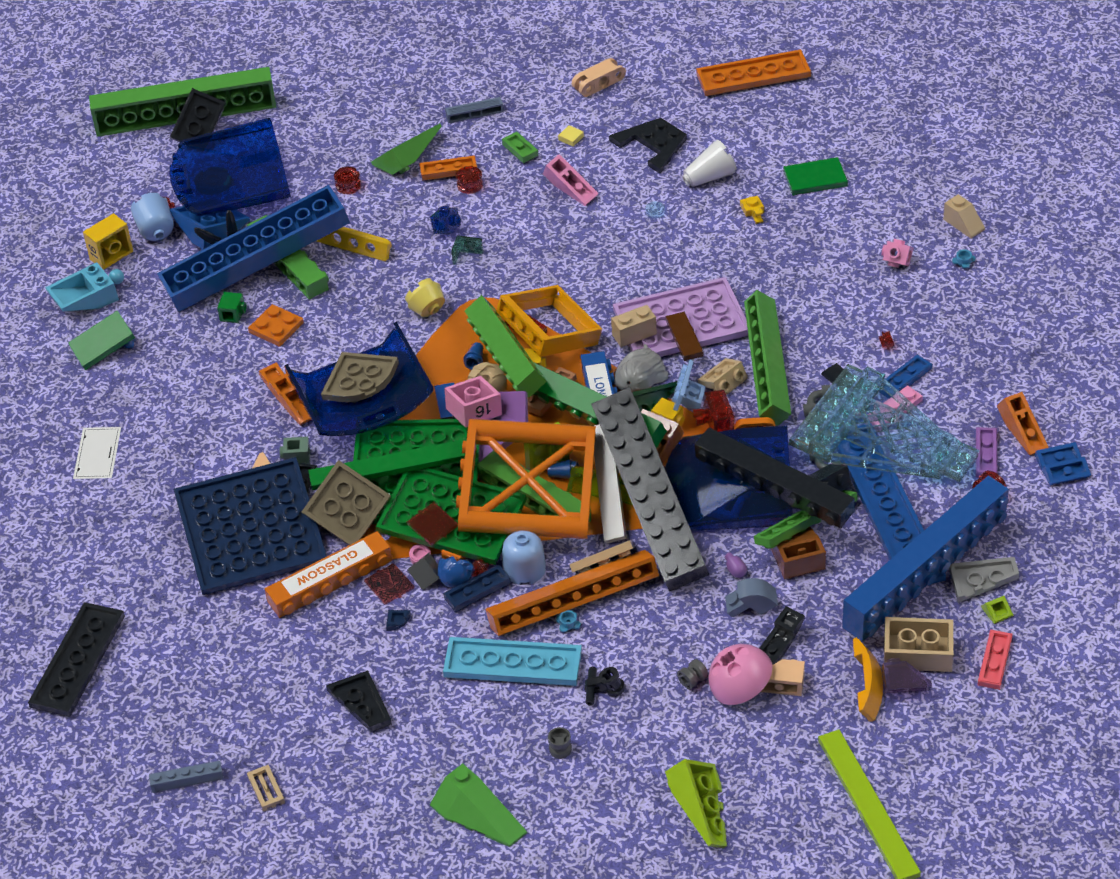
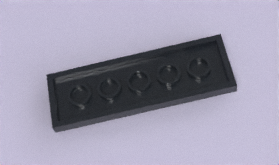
(76, 659)

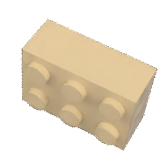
(920, 642)

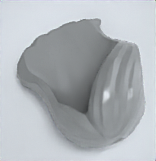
(641, 368)

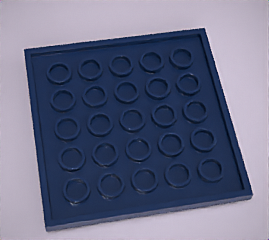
(249, 525)

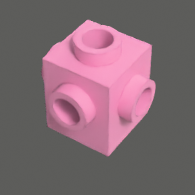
(903, 256)

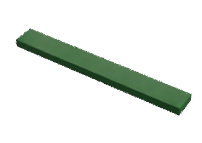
(398, 462)

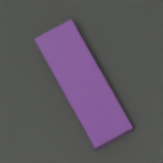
(987, 444)

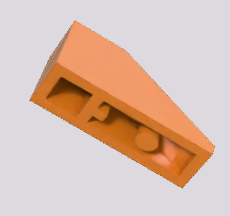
(1022, 423)

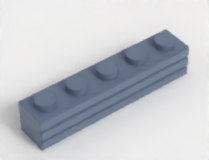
(474, 110)
(186, 776)

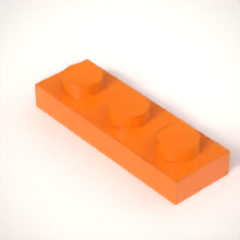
(445, 167)

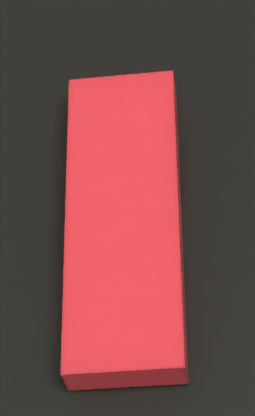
(995, 659)

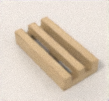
(271, 801)

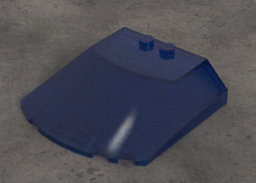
(230, 170)
(400, 397)
(719, 500)

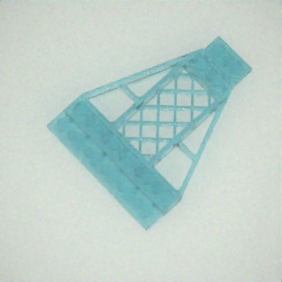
(845, 406)

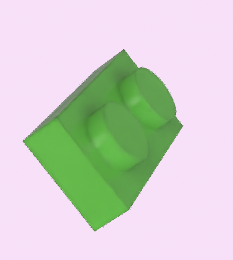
(520, 147)

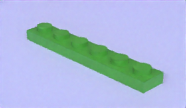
(788, 527)

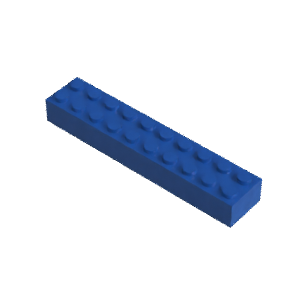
(253, 248)
(925, 558)

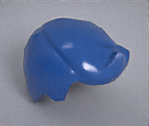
(454, 572)

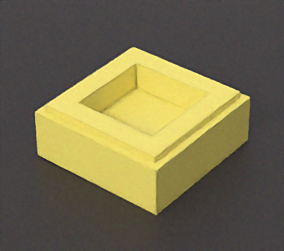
(571, 135)

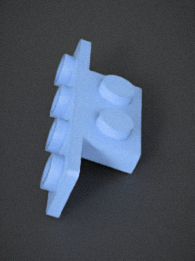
(687, 391)

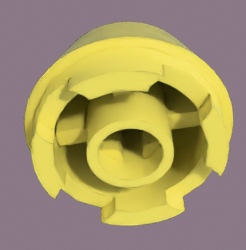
(426, 298)

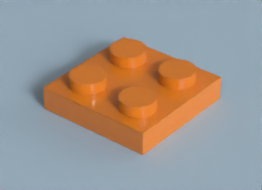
(275, 325)

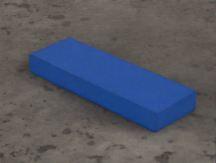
(908, 373)

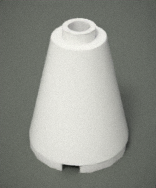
(709, 165)

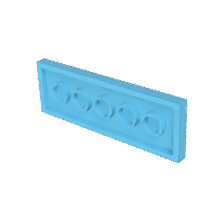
(512, 661)

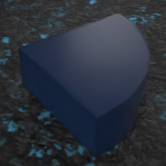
(396, 618)

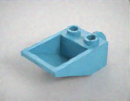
(86, 289)

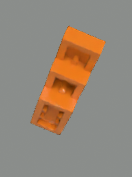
(284, 392)

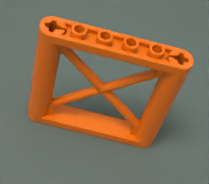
(488, 433)

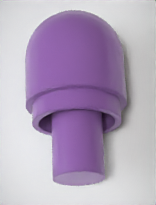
(735, 565)

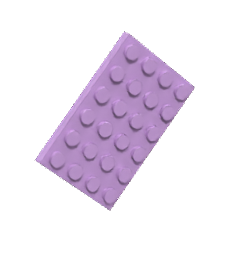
(708, 306)

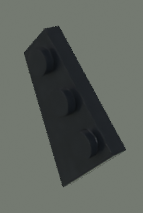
(362, 700)

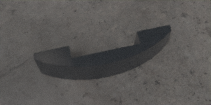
(783, 634)

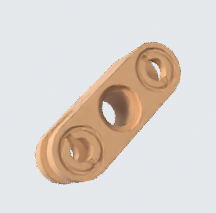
(598, 77)

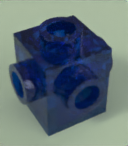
(445, 220)

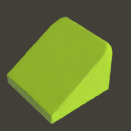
(997, 609)

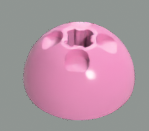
(739, 673)

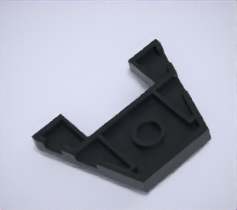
(656, 135)

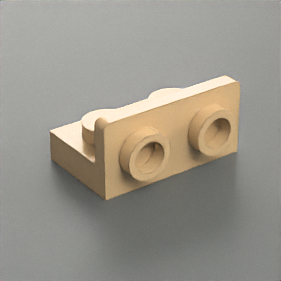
(725, 376)

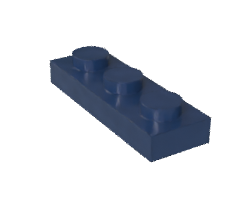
(476, 588)

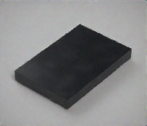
(197, 116)

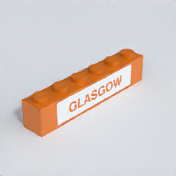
(328, 574)

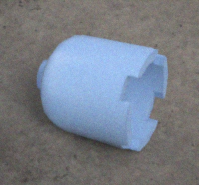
(153, 217)
(523, 557)

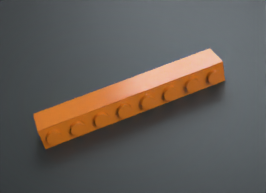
(572, 592)

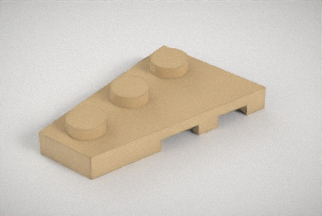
(602, 557)

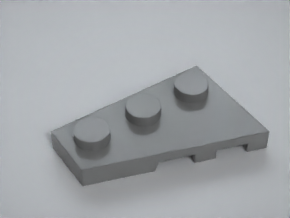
(982, 576)

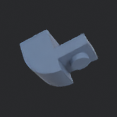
(752, 594)

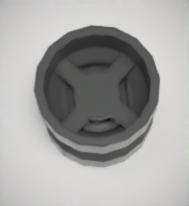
(692, 674)
(559, 742)

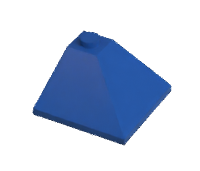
(212, 223)

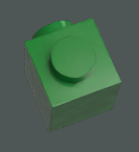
(231, 307)

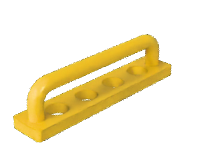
(381, 245)

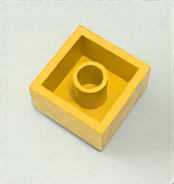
(108, 241)

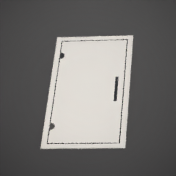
(97, 453)

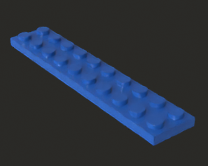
(884, 503)

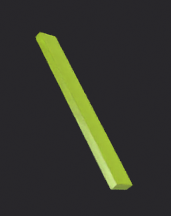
(869, 806)

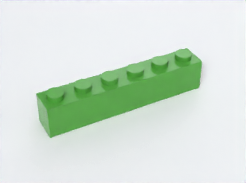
(302, 272)
(498, 473)

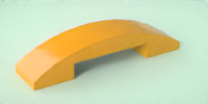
(870, 698)

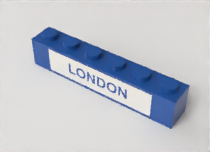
(596, 373)

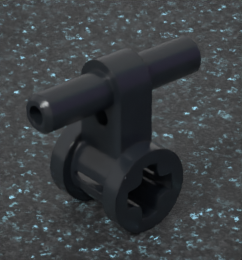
(603, 683)

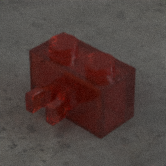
(715, 412)

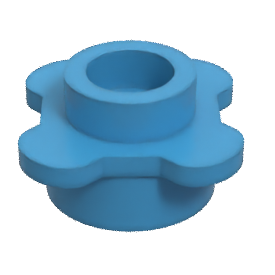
(963, 258)
(568, 621)

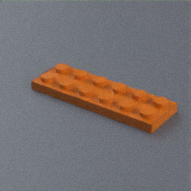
(753, 72)

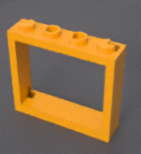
(511, 310)

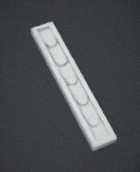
(609, 490)

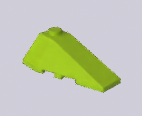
(697, 790)

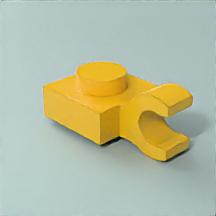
(753, 207)

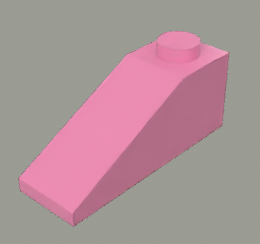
(569, 181)

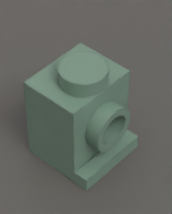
(296, 447)

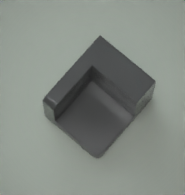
(424, 571)

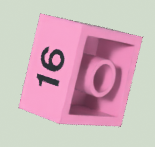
(473, 400)

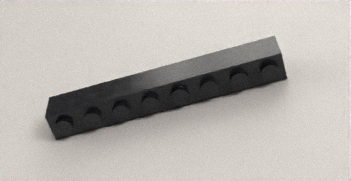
(775, 478)

